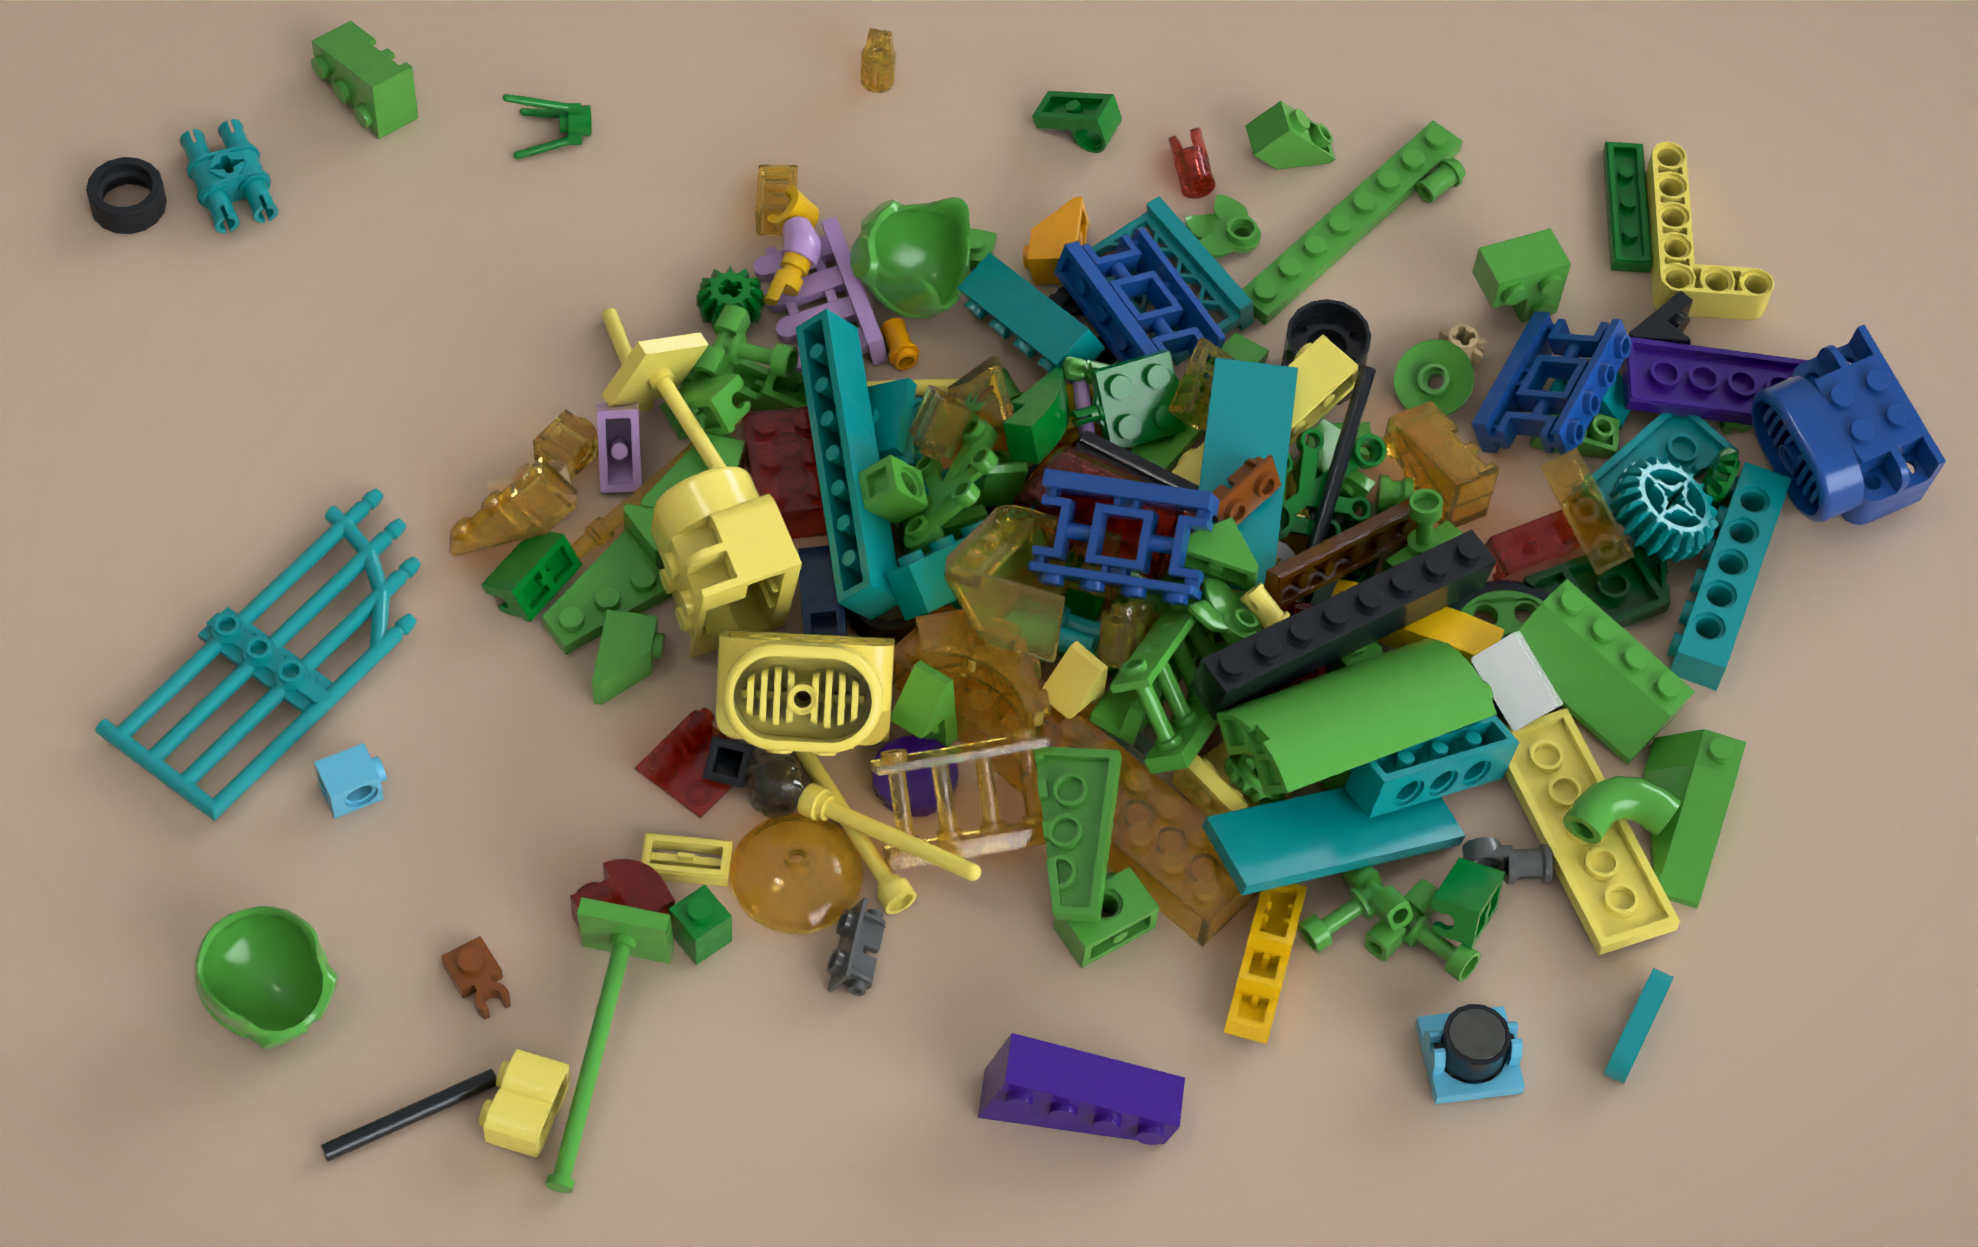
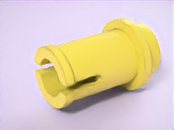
(1263, 606)

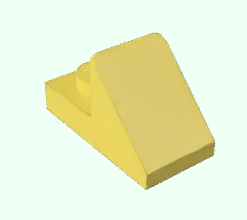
(1077, 682)

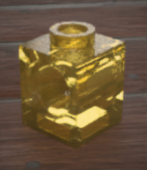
(568, 440)

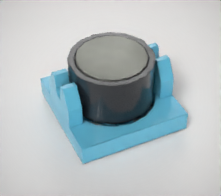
(1472, 1047)

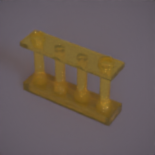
(993, 833)

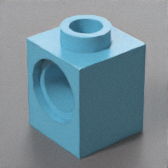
(350, 780)

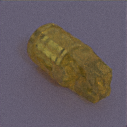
(878, 57)

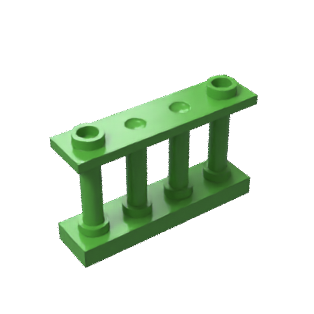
(1191, 723)

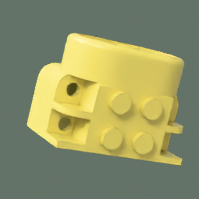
(724, 556)
(843, 674)

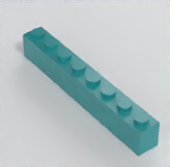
(843, 447)

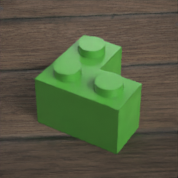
(1523, 273)

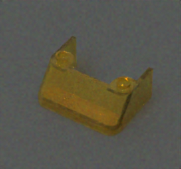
(999, 592)

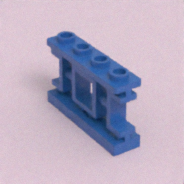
(1115, 315)
(1528, 370)
(1128, 504)

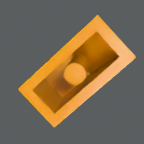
(1049, 237)

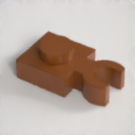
(477, 972)

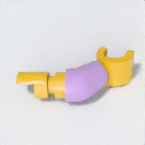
(800, 247)

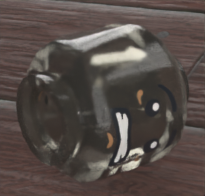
(774, 784)

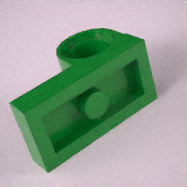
(1088, 116)

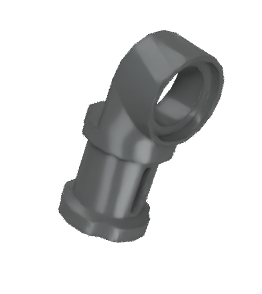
(1516, 863)

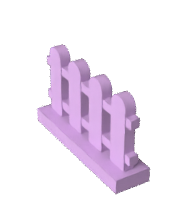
(822, 284)

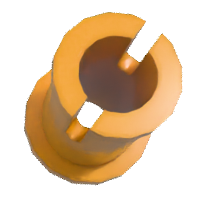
(902, 352)

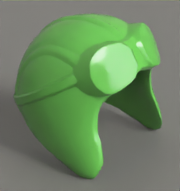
(914, 255)
(264, 975)

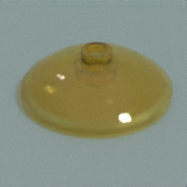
(790, 893)

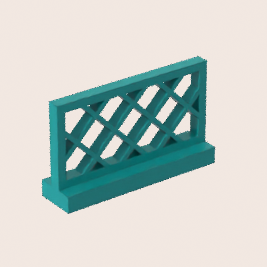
(1195, 260)

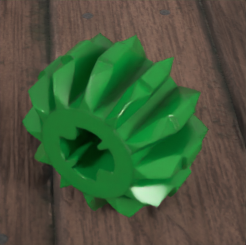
(729, 289)

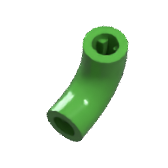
(1619, 799)

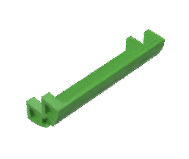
(1356, 714)

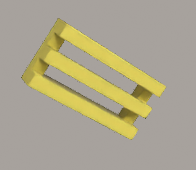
(687, 866)

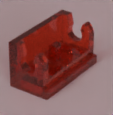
(1531, 544)

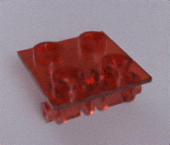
(680, 760)

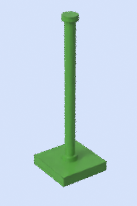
(624, 933)

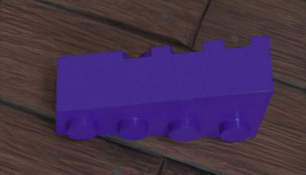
(1080, 1092)

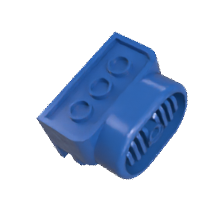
(1846, 435)

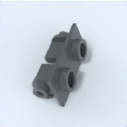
(857, 932)

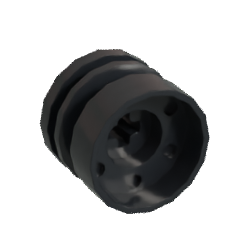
(1335, 321)

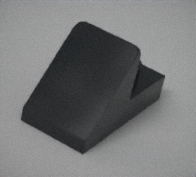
(1667, 321)

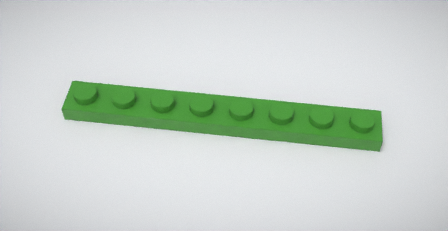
(1349, 221)

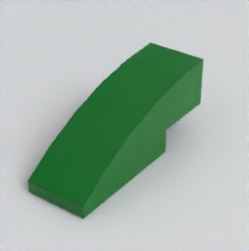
(1038, 419)

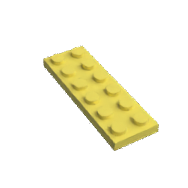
(1605, 881)

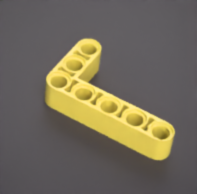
(1715, 289)

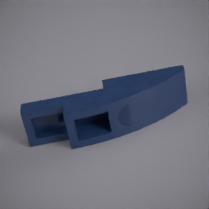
(818, 594)

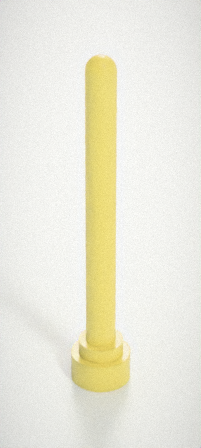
(819, 803)
(893, 891)

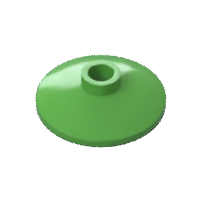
(1433, 360)

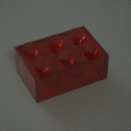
(784, 465)

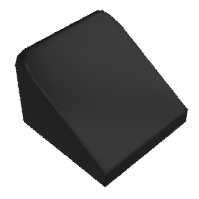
(728, 761)

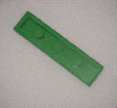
(1627, 207)

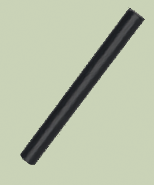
(409, 1115)

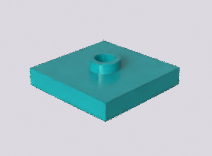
(891, 414)

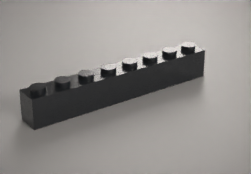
(1342, 623)

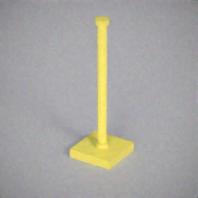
(656, 372)

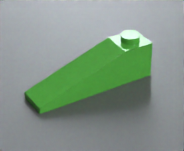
(1701, 773)

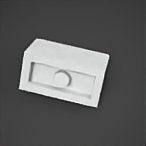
(1516, 681)

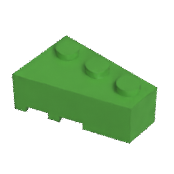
(366, 78)

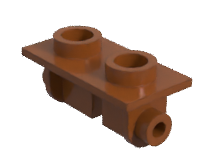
(1250, 487)

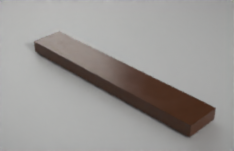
(1339, 555)

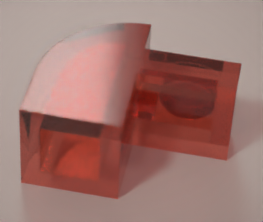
(626, 884)

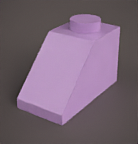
(619, 448)

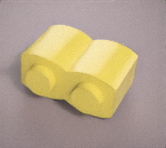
(525, 1103)

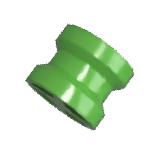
(1392, 492)

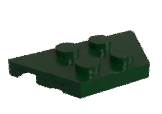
(1625, 592)

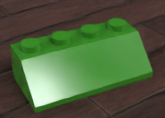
(1603, 672)

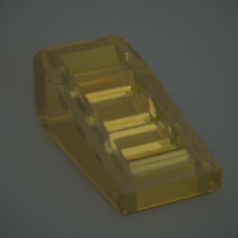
(771, 196)
(1188, 391)

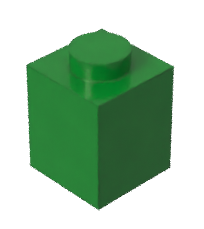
(700, 924)

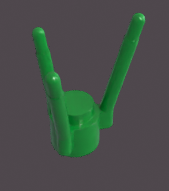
(573, 120)

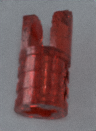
(1193, 166)

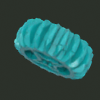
(1663, 509)

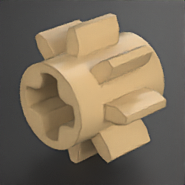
(1467, 339)

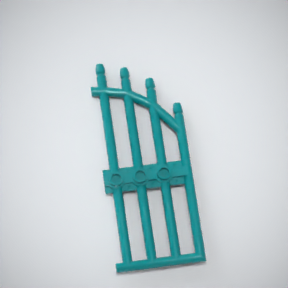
(273, 664)

